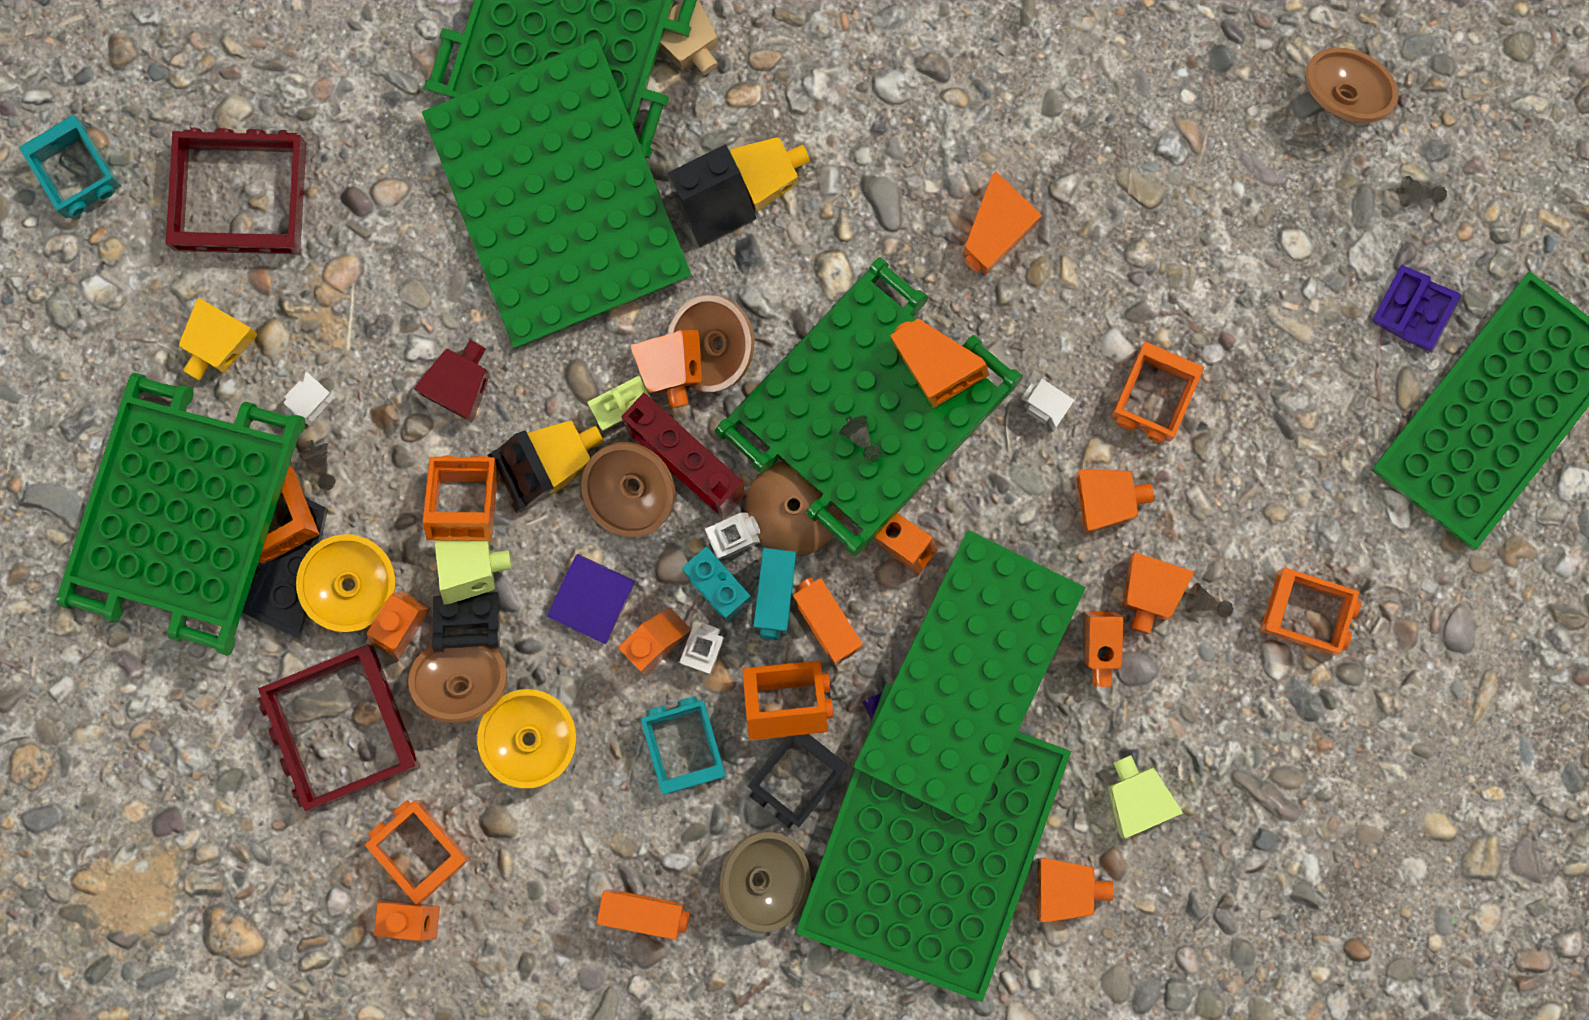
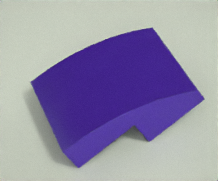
(1416, 308)
(591, 598)

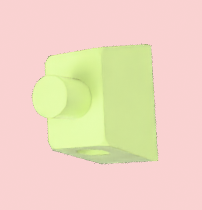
(467, 568)
(1140, 799)

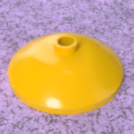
(329, 566)
(503, 733)

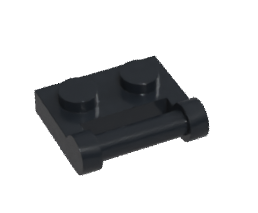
(528, 470)
(470, 613)

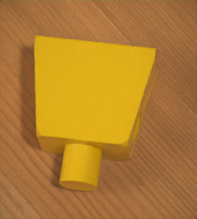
(768, 169)
(213, 339)
(564, 451)

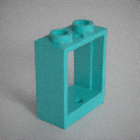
(52, 142)
(717, 584)
(774, 593)
(659, 715)

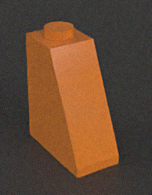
(999, 225)
(936, 361)
(654, 640)

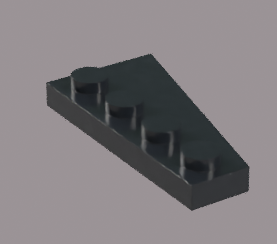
(274, 592)

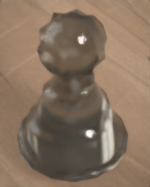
(1413, 191)
(858, 432)
(317, 459)
(1200, 600)

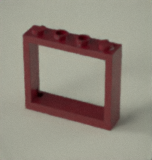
(233, 242)
(684, 456)
(282, 736)

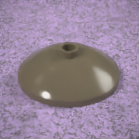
(780, 885)

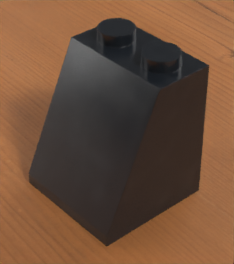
(712, 195)

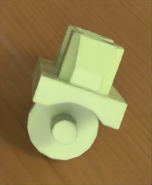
(614, 403)

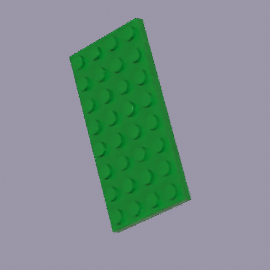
(1495, 414)
(969, 677)

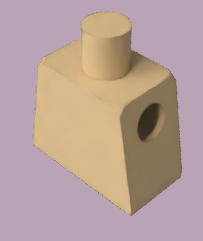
(693, 49)

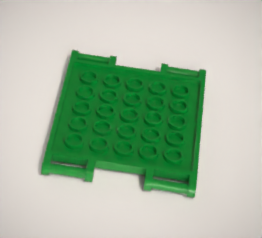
(521, 33)
(854, 371)
(180, 512)

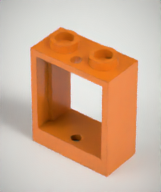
(1171, 364)
(460, 525)
(295, 532)
(1278, 601)
(826, 620)
(788, 721)
(440, 875)
(642, 914)

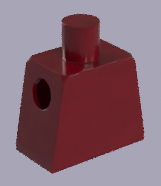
(456, 381)

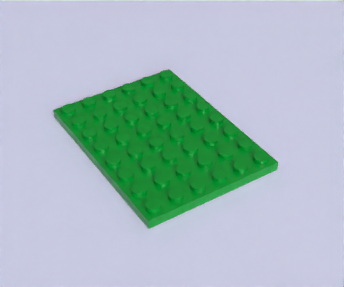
(556, 194)
(925, 886)

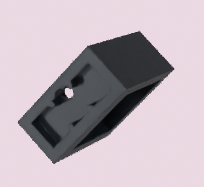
(784, 814)

